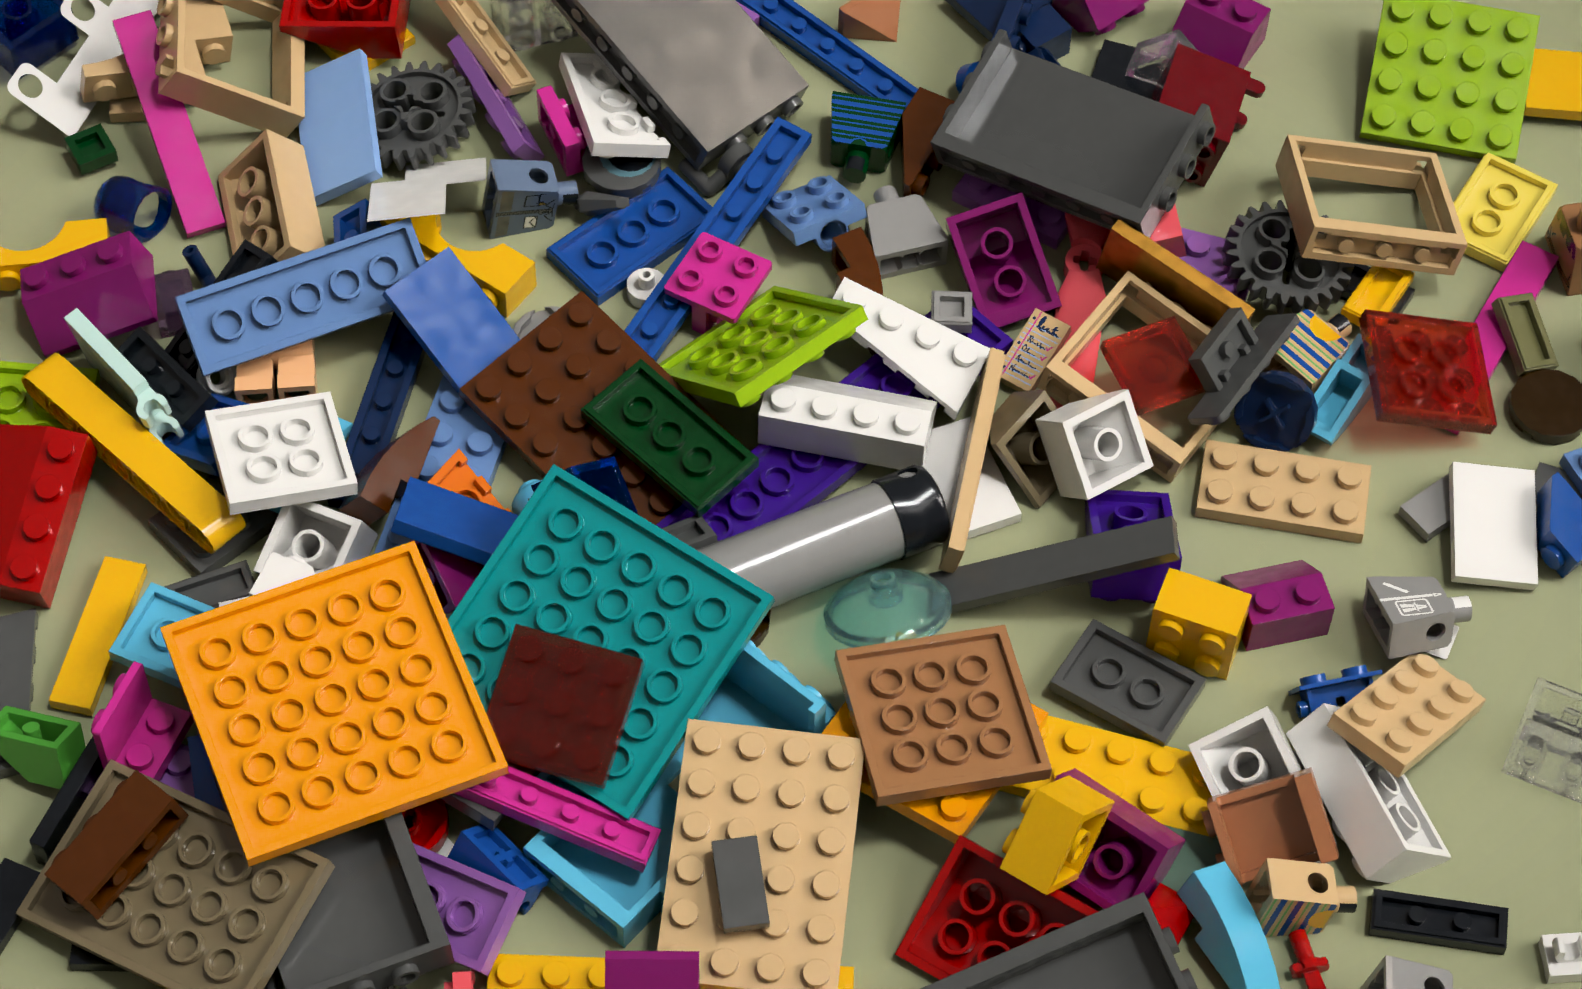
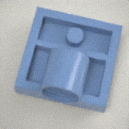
(807, 209)

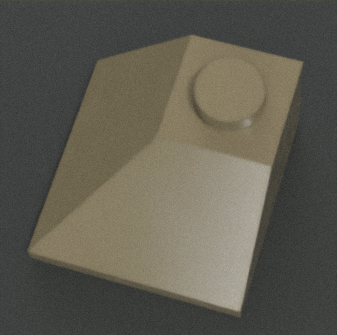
(1019, 443)

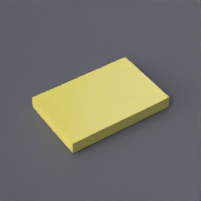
(1500, 209)

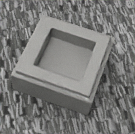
(952, 310)

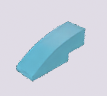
(1342, 393)
(1230, 928)

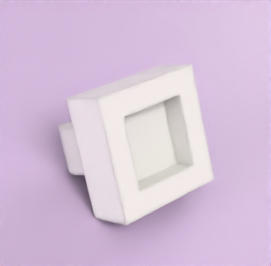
(1561, 957)

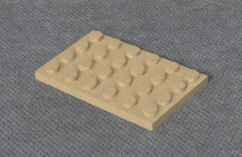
(803, 806)

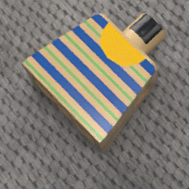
(1312, 348)
(1297, 896)

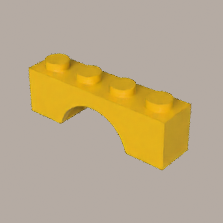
(71, 237)
(499, 271)

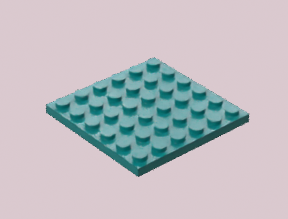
(624, 585)

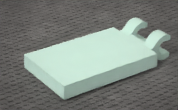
(123, 377)

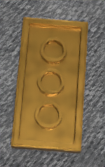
(1168, 274)

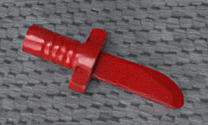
(1308, 965)

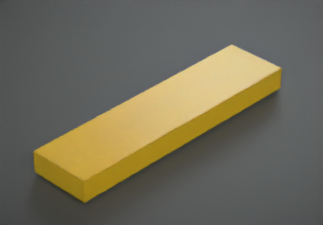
(102, 620)

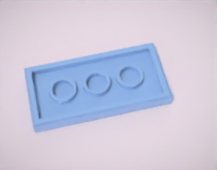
(340, 127)

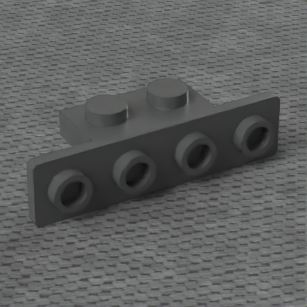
(1233, 359)

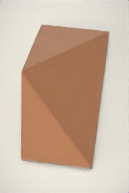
(870, 19)

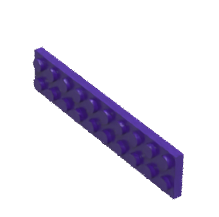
(798, 479)

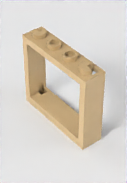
(277, 114)
(1364, 243)
(1150, 306)

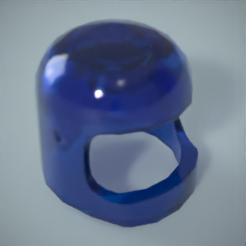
(119, 200)

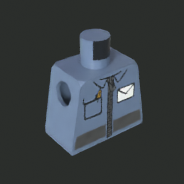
(523, 196)

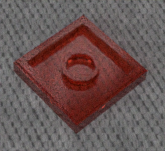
(1153, 365)

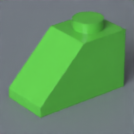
(40, 745)

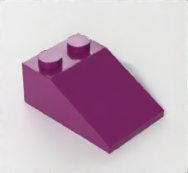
(1003, 261)

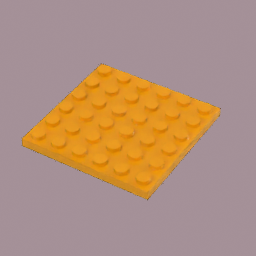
(333, 702)

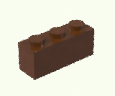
(116, 844)

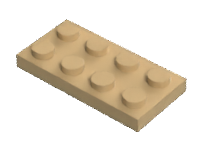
(1283, 491)
(1406, 713)

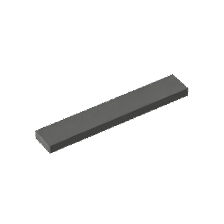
(1062, 564)

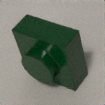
(91, 149)

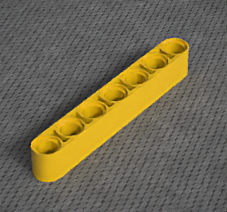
(134, 453)

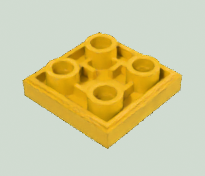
(1555, 85)

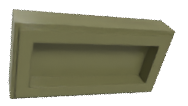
(1524, 333)

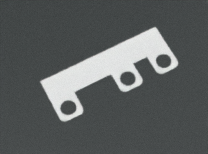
(62, 101)

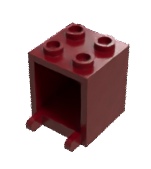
(1198, 79)

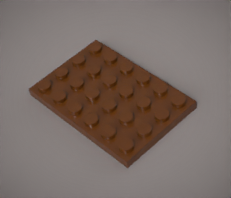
(545, 379)

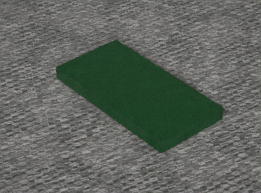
(670, 438)

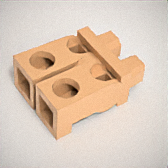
(295, 373)

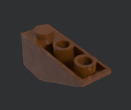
(919, 125)

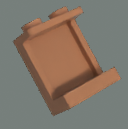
(1270, 821)

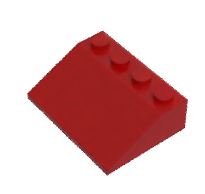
(347, 25)
(40, 501)
(980, 913)

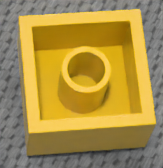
(1198, 623)
(1055, 834)

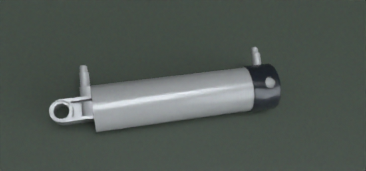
(839, 536)

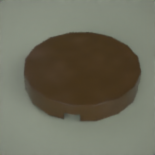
(1547, 406)

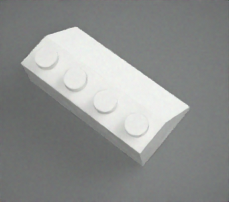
(846, 422)
(1367, 803)

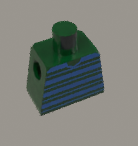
(863, 133)

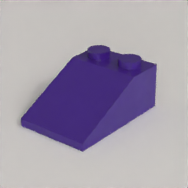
(1121, 509)

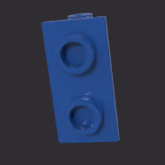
(1317, 690)

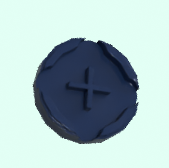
(1277, 411)

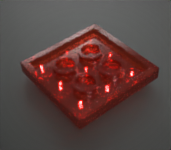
(1427, 372)
(562, 705)

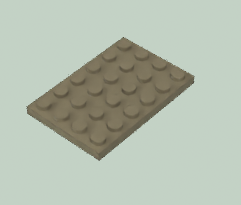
(194, 908)

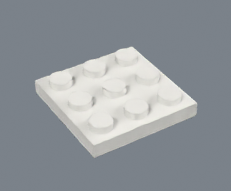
(280, 453)

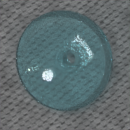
(887, 608)

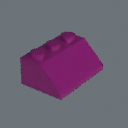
(105, 280)
(1128, 854)

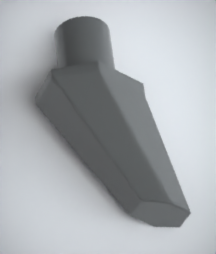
(597, 203)

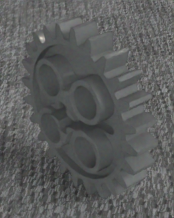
(420, 113)
(1259, 254)

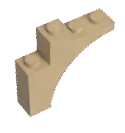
(206, 42)

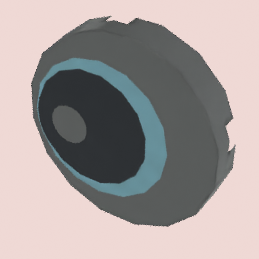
(620, 174)

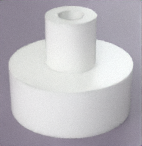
(641, 284)

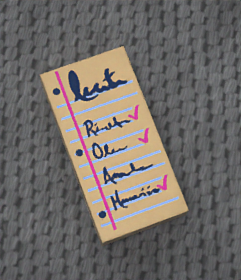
(1033, 350)

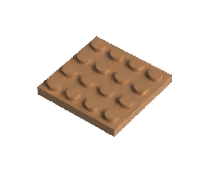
(942, 715)

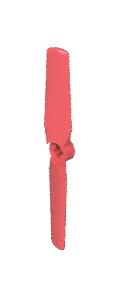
(1082, 289)

